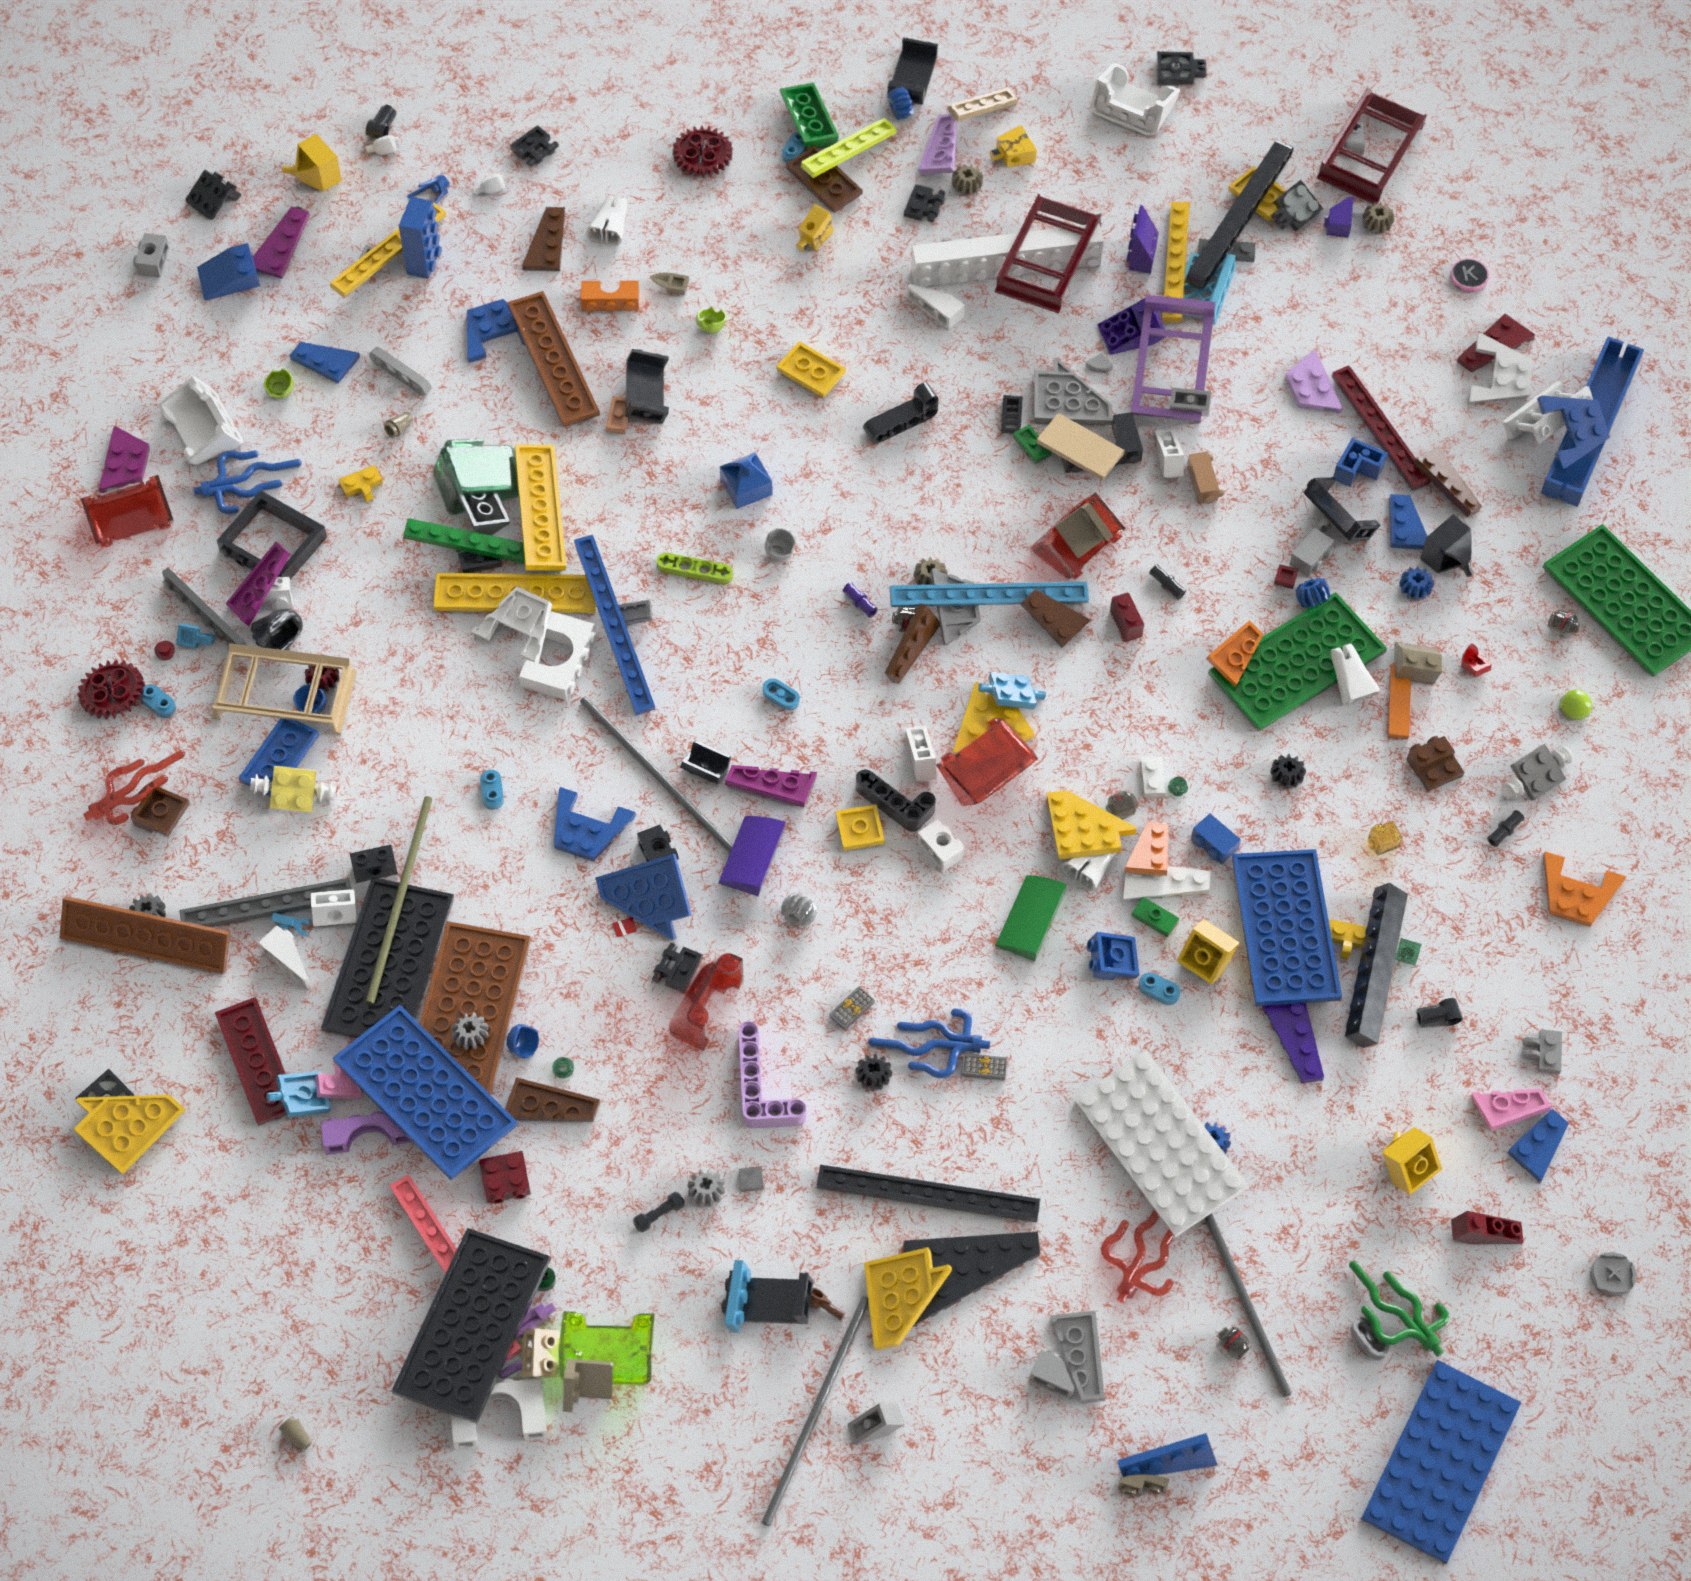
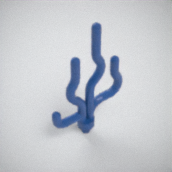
(225, 485)
(956, 1042)

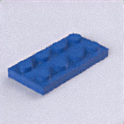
(283, 747)

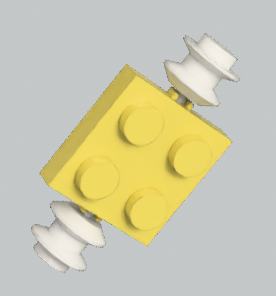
(292, 789)

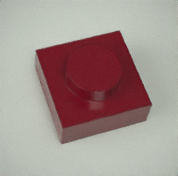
(1286, 576)

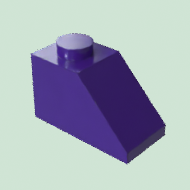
(1340, 218)

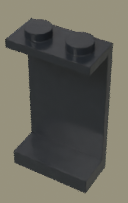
(914, 68)
(645, 386)
(1353, 530)
(775, 1299)

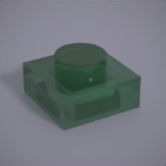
(1408, 951)

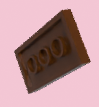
(831, 187)

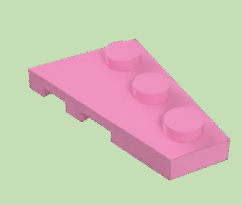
(1509, 1108)

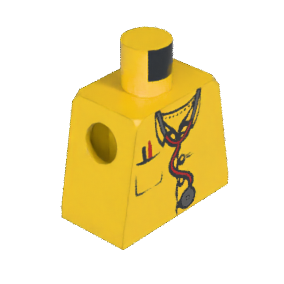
(1014, 148)
(815, 229)

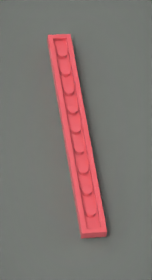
(430, 1229)

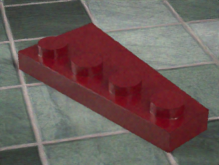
(1505, 331)

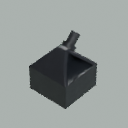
(1449, 547)

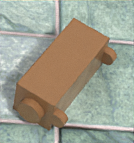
(1203, 477)

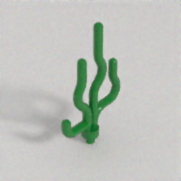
(1416, 1328)

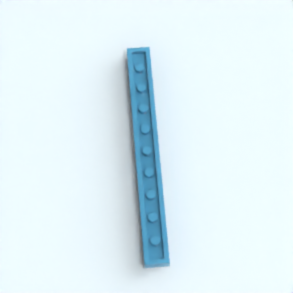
(984, 593)

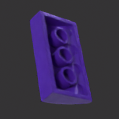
(752, 854)

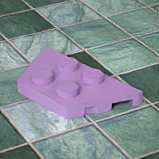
(1311, 385)

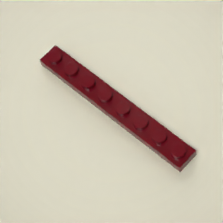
(1380, 426)

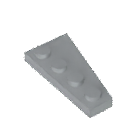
(1081, 1348)

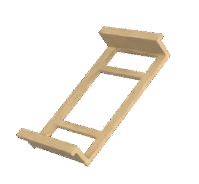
(342, 697)

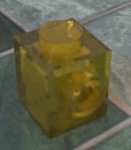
(1384, 838)

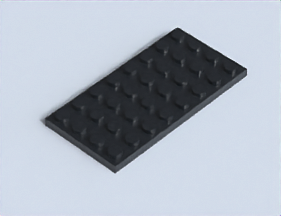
(408, 960)
(471, 1325)

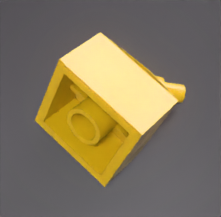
(315, 164)
(1207, 951)
(1411, 1159)

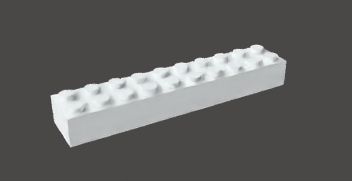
(984, 256)

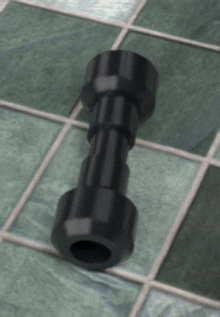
(643, 1221)

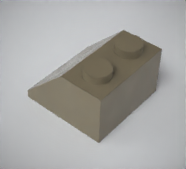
(1417, 662)

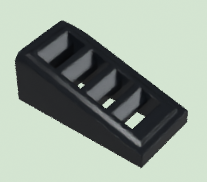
(1011, 400)

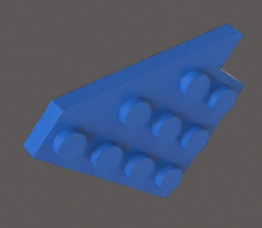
(649, 893)

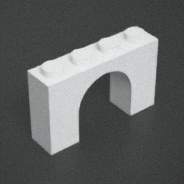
(560, 679)
(526, 1395)

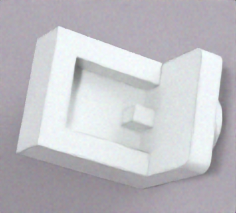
(281, 594)

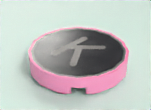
(1469, 275)

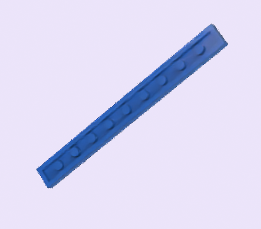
(614, 625)

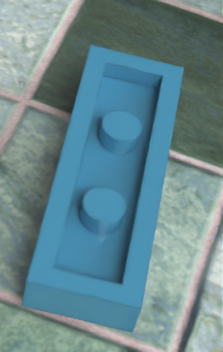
(737, 1296)

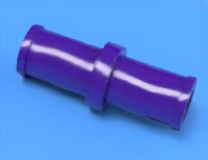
(860, 600)

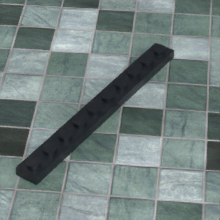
(928, 1193)

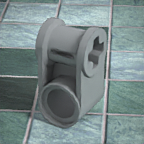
(1356, 140)

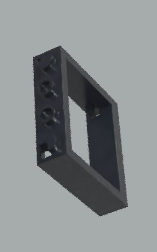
(262, 500)

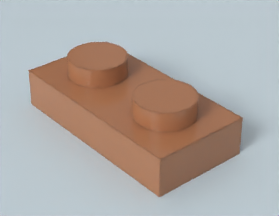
(617, 421)

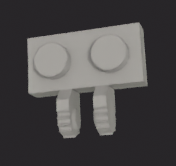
(1549, 1050)

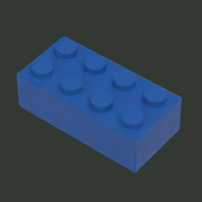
(420, 237)

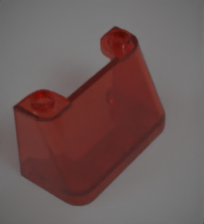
(128, 512)
(1057, 553)
(986, 763)
(691, 1016)

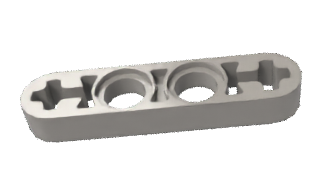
(400, 371)

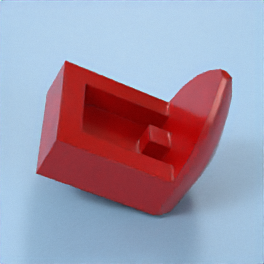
(1474, 662)

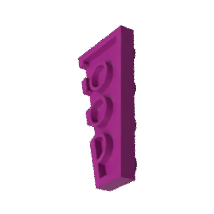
(280, 245)
(256, 586)
(782, 786)

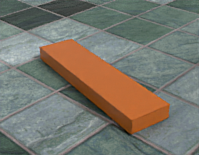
(1399, 706)

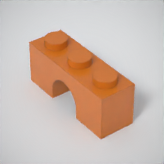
(623, 299)

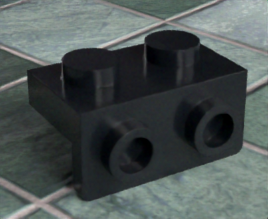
(706, 762)

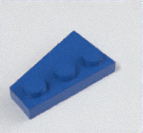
(325, 360)
(1405, 523)
(1539, 1144)

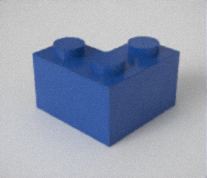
(1359, 459)

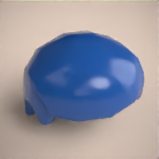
(301, 696)
(522, 1041)

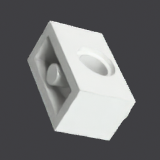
(945, 855)
(333, 907)

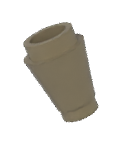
(398, 424)
(295, 1433)

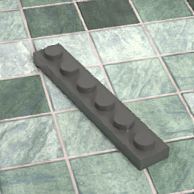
(199, 607)

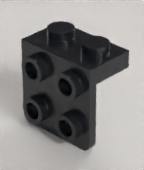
(210, 193)

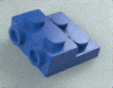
(1113, 956)

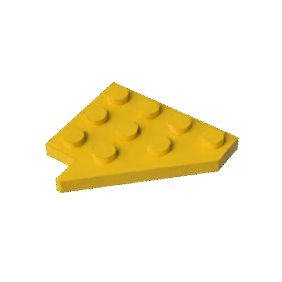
(982, 709)
(1083, 827)
(126, 1125)
(899, 1292)

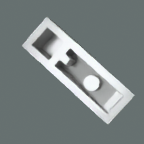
(938, 305)
(1169, 453)
(921, 754)
(281, 949)

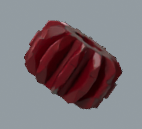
(328, 677)

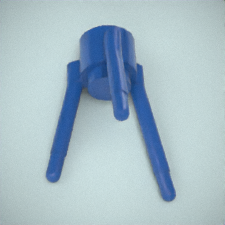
(437, 184)

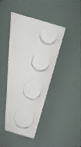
(1177, 882)

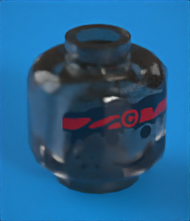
(902, 617)
(1563, 624)
(1122, 805)
(1232, 1343)

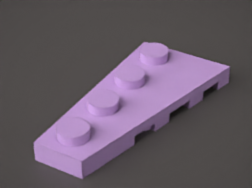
(940, 150)

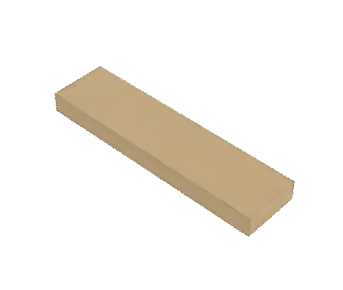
(982, 104)

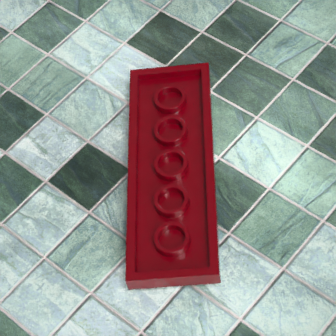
(253, 1056)

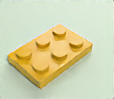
(1267, 206)
(811, 369)

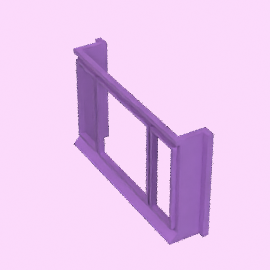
(1177, 306)

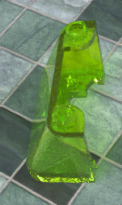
(625, 1346)

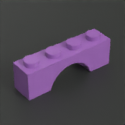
(340, 1133)

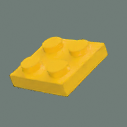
(859, 827)

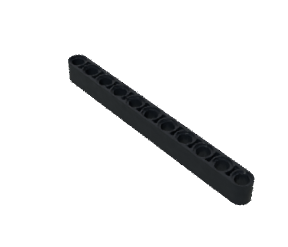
(1239, 215)

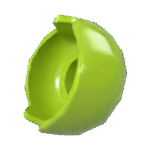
(711, 320)
(279, 383)
(1576, 704)

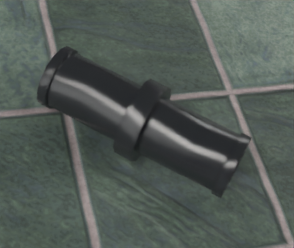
(1167, 582)
(1505, 828)

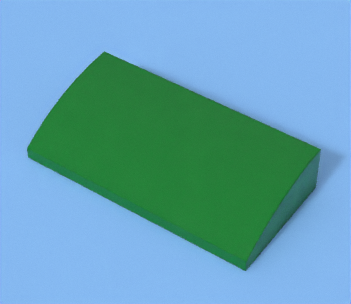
(810, 115)
(1031, 916)

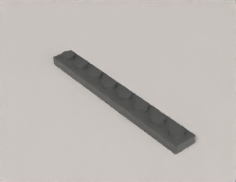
(259, 905)

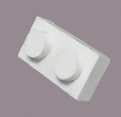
(1152, 777)

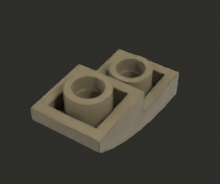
(1134, 1484)

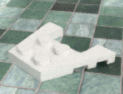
(1510, 373)
(523, 613)

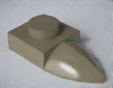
(672, 282)

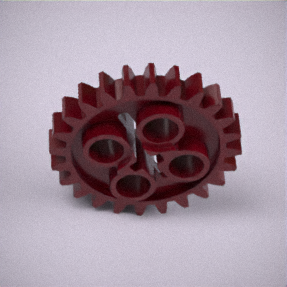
(715, 155)
(125, 688)

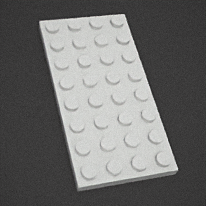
(1161, 1143)

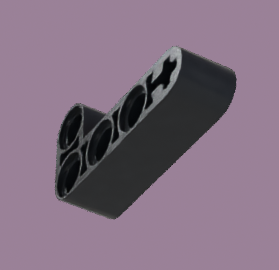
(905, 416)
(869, 785)

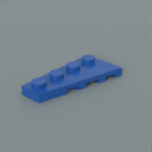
(1171, 1458)

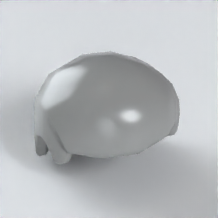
(779, 544)

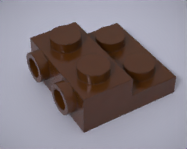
(1434, 762)
(159, 811)

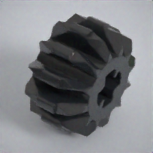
(1288, 771)
(879, 1071)

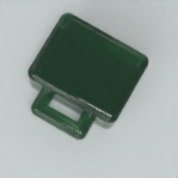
(476, 470)

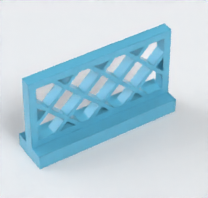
(1220, 286)

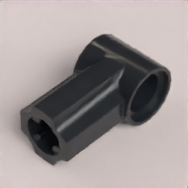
(380, 125)
(1444, 1012)

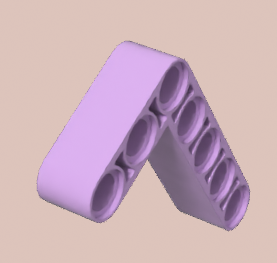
(753, 1084)

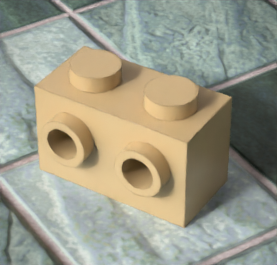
(540, 1353)

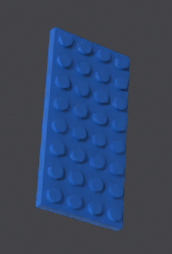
(1286, 927)
(425, 1092)
(1441, 1461)

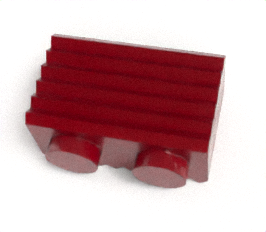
(1126, 617)

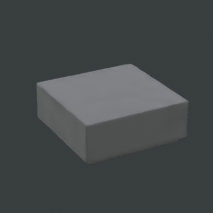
(751, 1179)

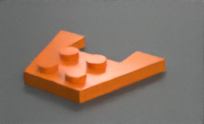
(1574, 898)

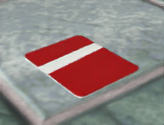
(624, 927)

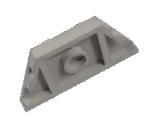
(954, 619)

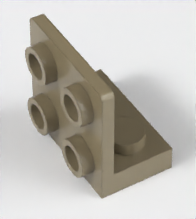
(1083, 530)
(586, 1379)

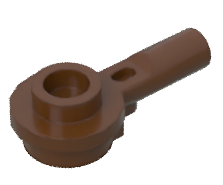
(819, 1300)

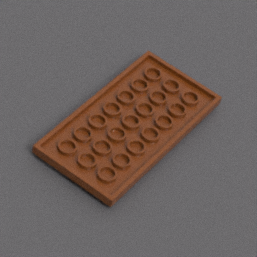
(477, 974)

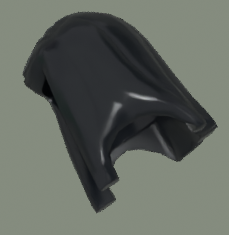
(277, 629)

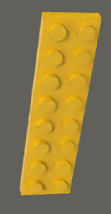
(540, 507)
(485, 591)

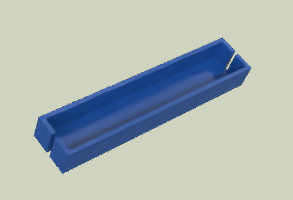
(1609, 386)

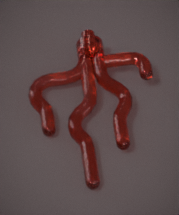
(113, 799)
(1132, 1278)

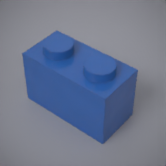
(1215, 839)

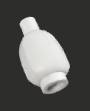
(384, 145)
(491, 184)

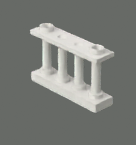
(1530, 413)

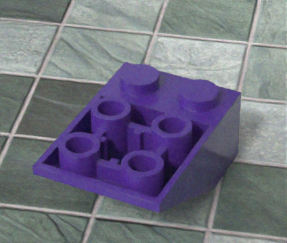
(1142, 242)
(1124, 329)

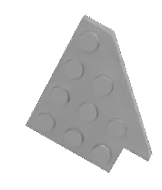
(1070, 396)

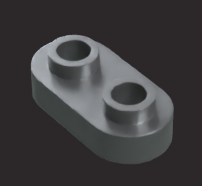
(1367, 1340)

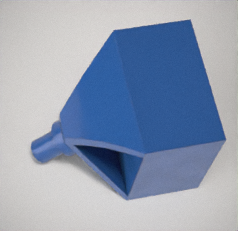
(746, 480)

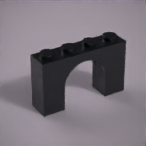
(1126, 438)

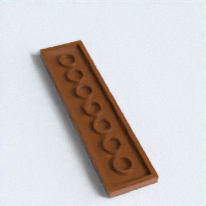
(553, 359)
(144, 934)

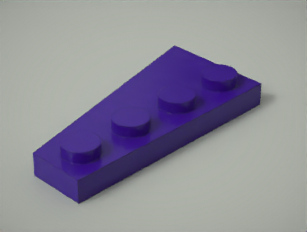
(1297, 1038)

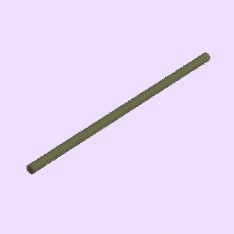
(398, 901)

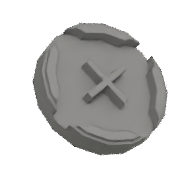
(1613, 1274)

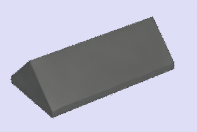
(487, 515)

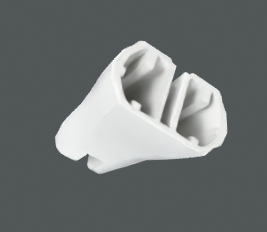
(609, 222)
(1352, 676)
(1087, 870)

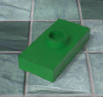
(1027, 439)
(1155, 917)

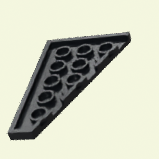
(974, 1263)

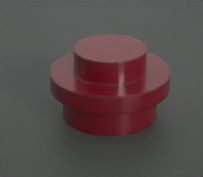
(164, 650)

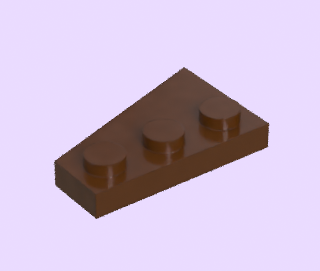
(1054, 617)

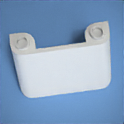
(1131, 105)
(200, 421)

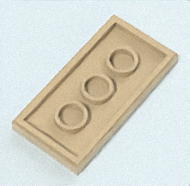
(1080, 446)

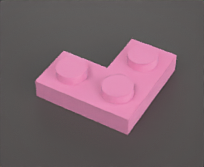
(336, 1086)

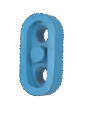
(793, 145)
(782, 694)
(156, 699)
(492, 787)
(1158, 988)

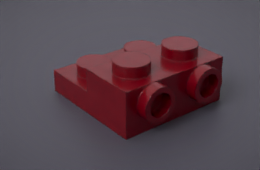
(504, 1177)

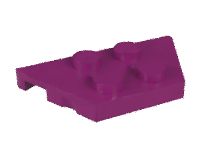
(124, 460)

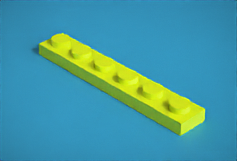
(848, 147)

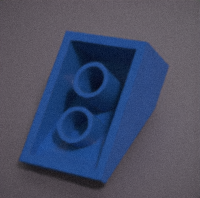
(228, 272)

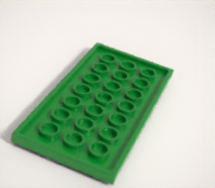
(1624, 599)
(1296, 661)

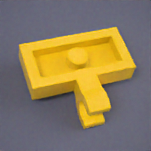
(362, 482)
(1348, 935)

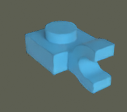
(191, 636)
(286, 921)

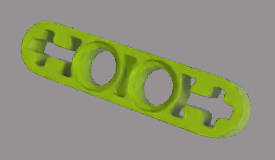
(693, 571)

